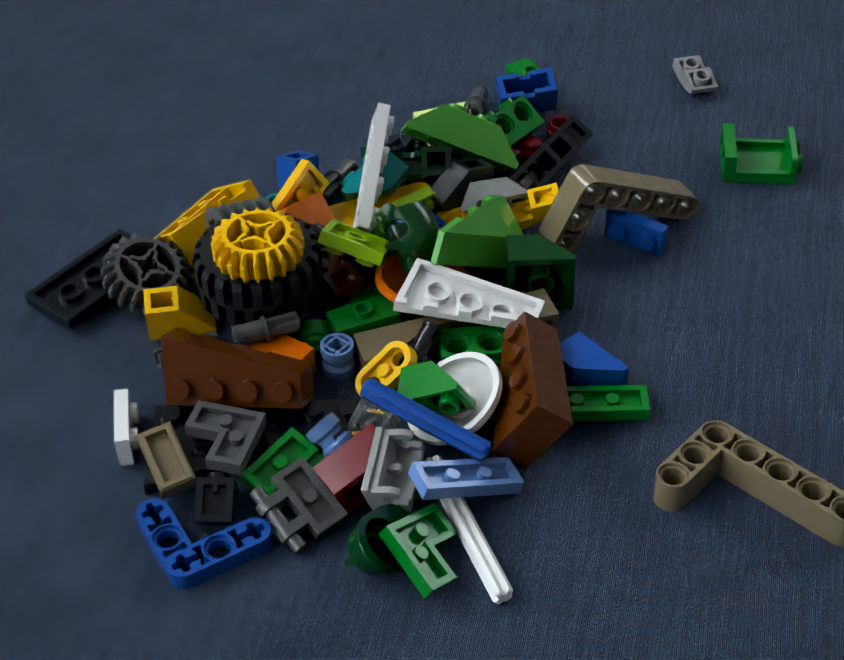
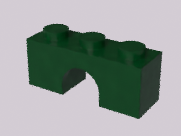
(423, 164)

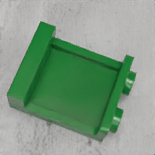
(759, 159)

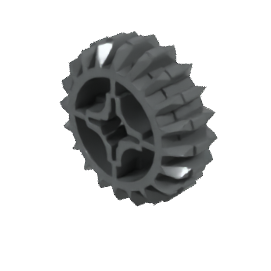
(131, 258)

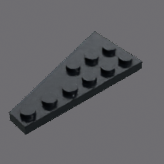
(278, 423)

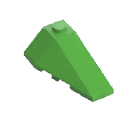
(479, 237)

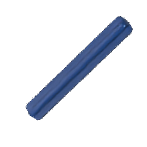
(426, 419)

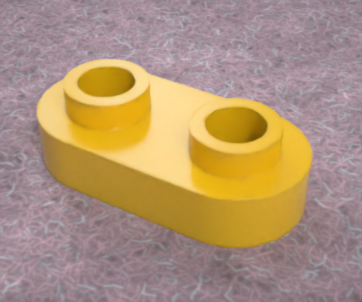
(385, 365)

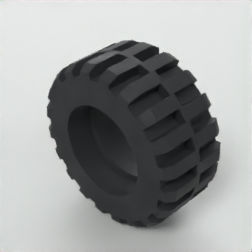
(247, 302)

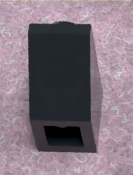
(454, 181)

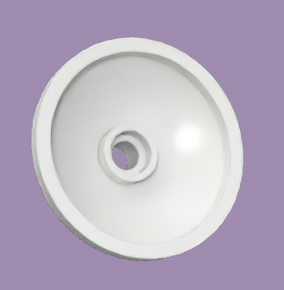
(480, 380)

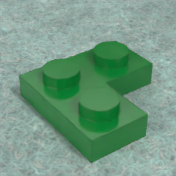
(414, 546)

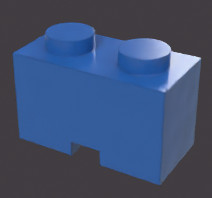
(537, 87)

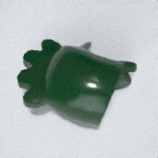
(414, 236)

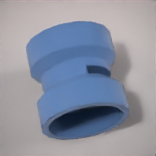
(338, 356)
(328, 434)

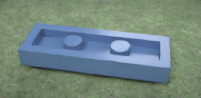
(465, 478)

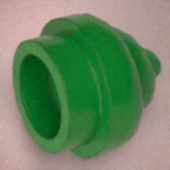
(313, 332)

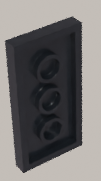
(77, 288)

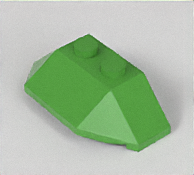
(465, 134)

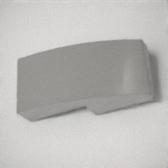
(694, 75)

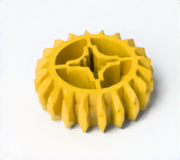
(257, 245)

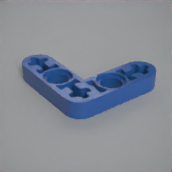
(187, 553)

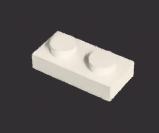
(125, 417)

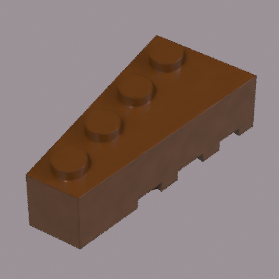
(231, 374)
(534, 391)

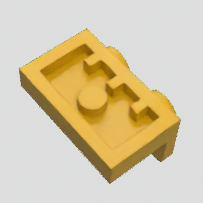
(302, 183)

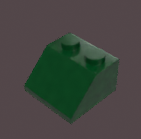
(539, 264)

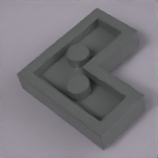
(233, 433)

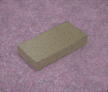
(166, 459)

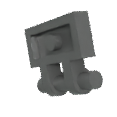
(307, 497)

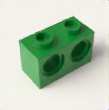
(516, 119)
(479, 339)

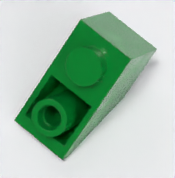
(434, 389)

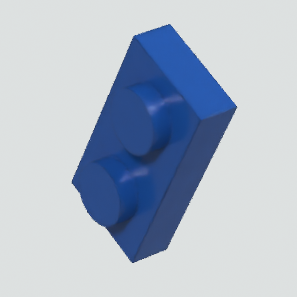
(636, 231)

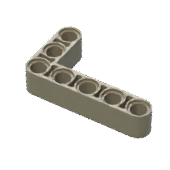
(594, 187)
(755, 469)

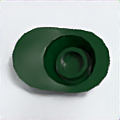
(367, 547)

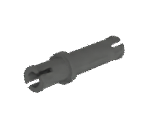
(476, 102)

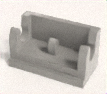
(498, 186)
(388, 466)

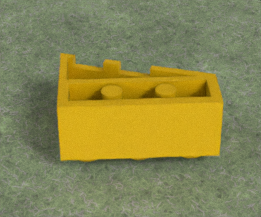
(191, 224)

